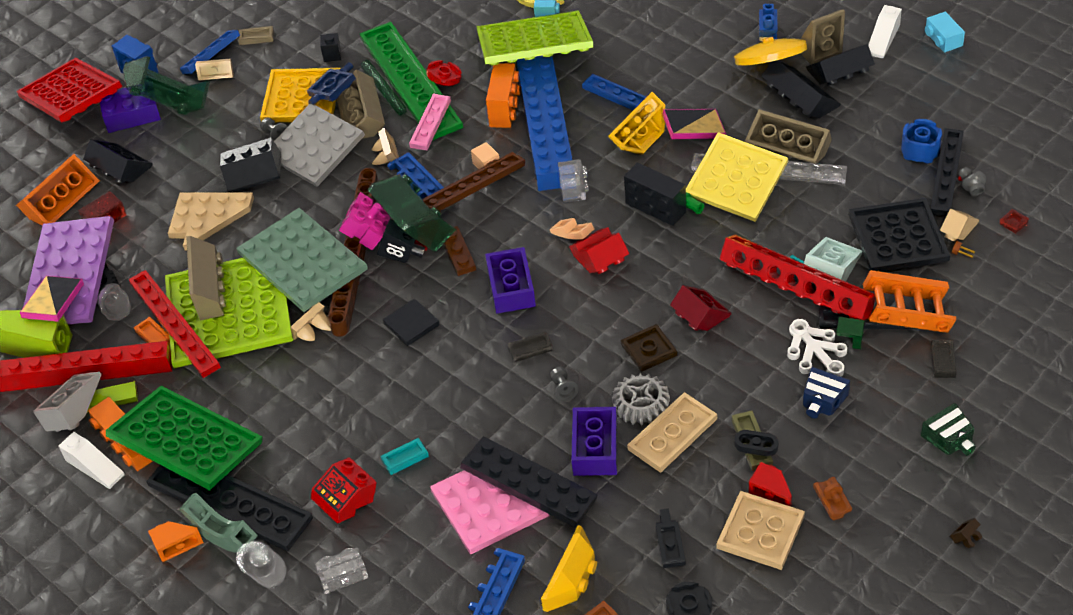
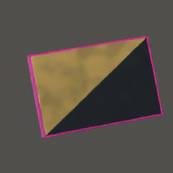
(693, 123)
(52, 298)

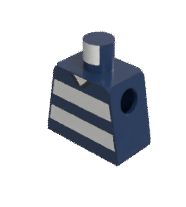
(824, 392)

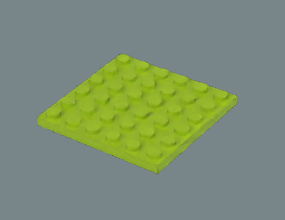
(534, 37)
(252, 319)

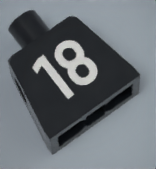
(398, 244)

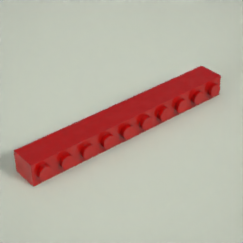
(110, 362)

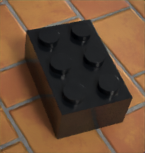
(655, 194)

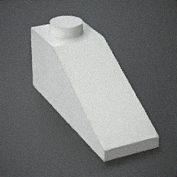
(885, 30)
(90, 460)

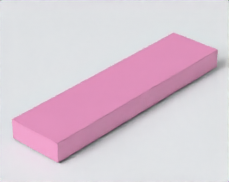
(430, 122)

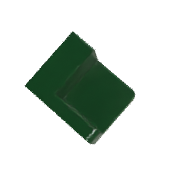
(851, 328)

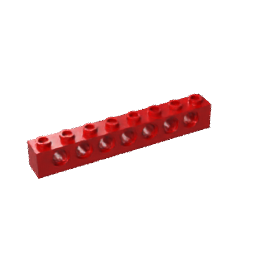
(862, 299)

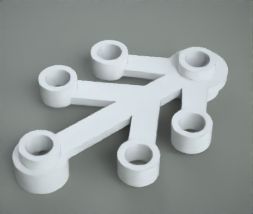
(802, 331)

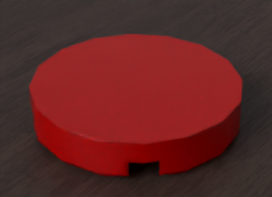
(443, 73)

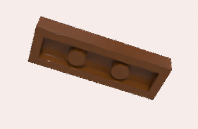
(459, 253)

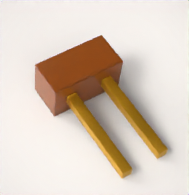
(957, 246)

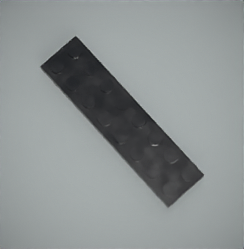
(237, 501)

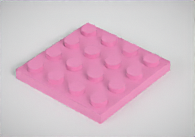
(482, 511)

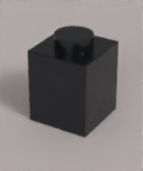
(330, 47)

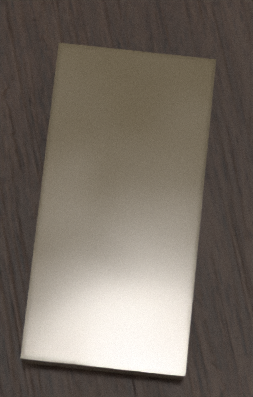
(256, 35)

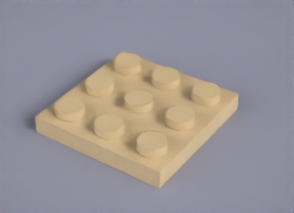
(760, 530)

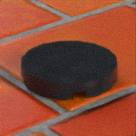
(689, 599)

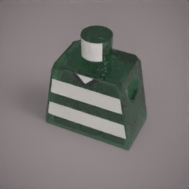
(949, 431)

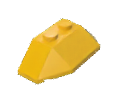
(641, 126)
(571, 573)

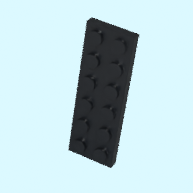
(529, 481)

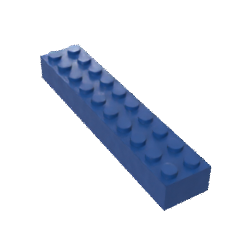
(544, 119)

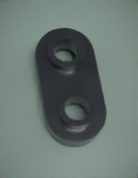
(756, 442)

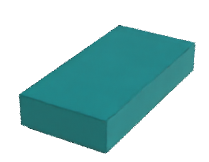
(404, 456)

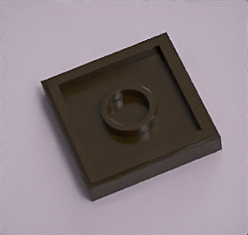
(649, 347)

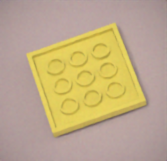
(736, 176)

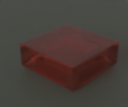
(1014, 221)

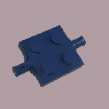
(331, 84)

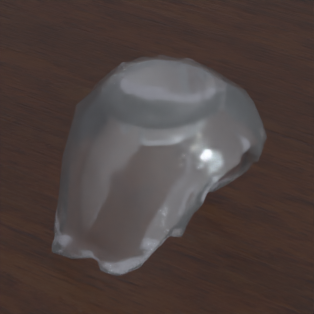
(114, 302)

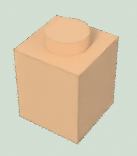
(483, 155)

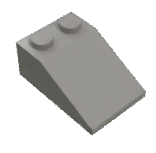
(68, 403)

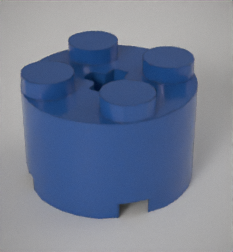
(921, 141)

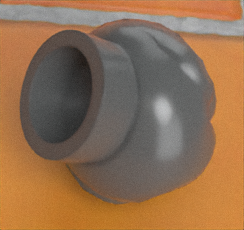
(972, 182)

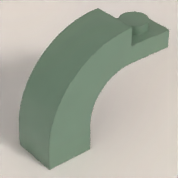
(215, 528)

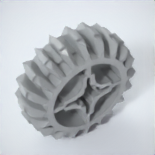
(639, 393)

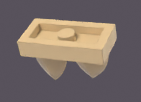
(214, 69)
(387, 146)
(316, 317)

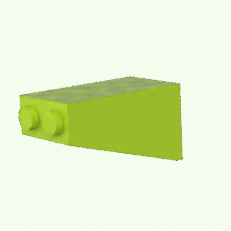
(32, 336)

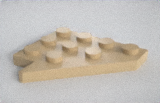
(207, 213)

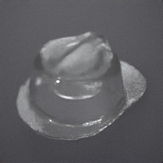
(261, 563)

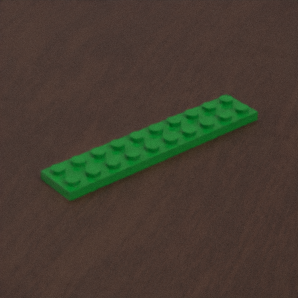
(406, 74)

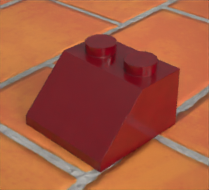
(699, 308)

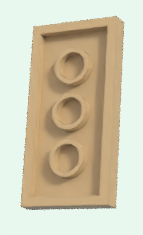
(672, 432)

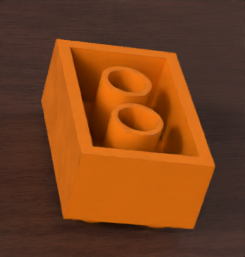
(502, 95)

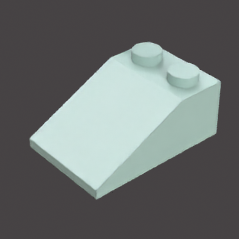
(833, 258)

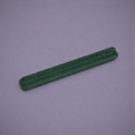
(384, 88)

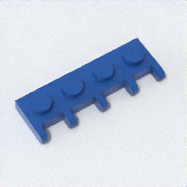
(422, 178)
(500, 583)

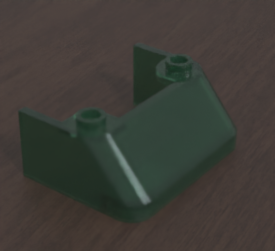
(162, 89)
(410, 212)

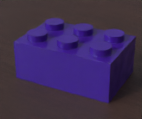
(127, 111)
(510, 280)
(594, 441)

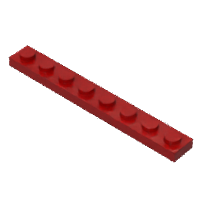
(174, 324)

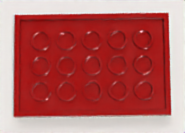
(69, 89)

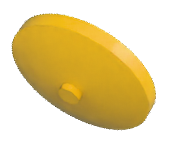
(770, 50)

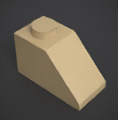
(958, 225)

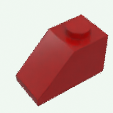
(770, 484)

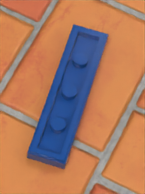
(210, 51)
(613, 91)

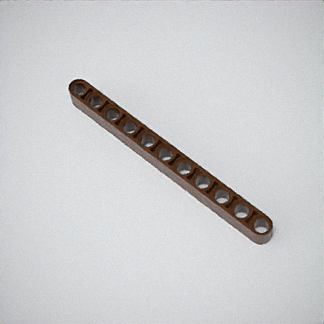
(344, 298)

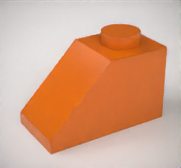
(174, 538)

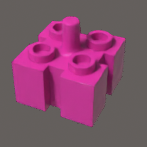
(365, 221)

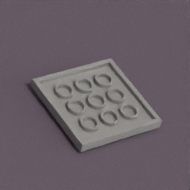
(316, 144)

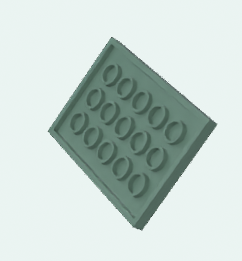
(302, 259)

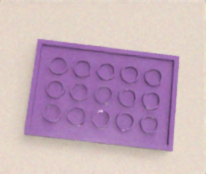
(74, 251)

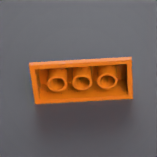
(58, 192)

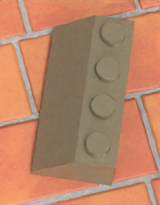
(361, 105)
(789, 137)
(205, 278)

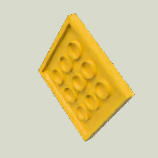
(288, 94)

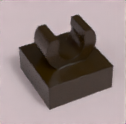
(965, 531)

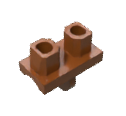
(833, 498)

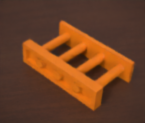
(912, 287)

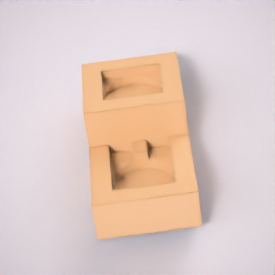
(569, 229)

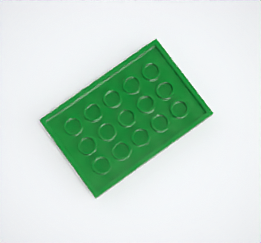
(184, 437)

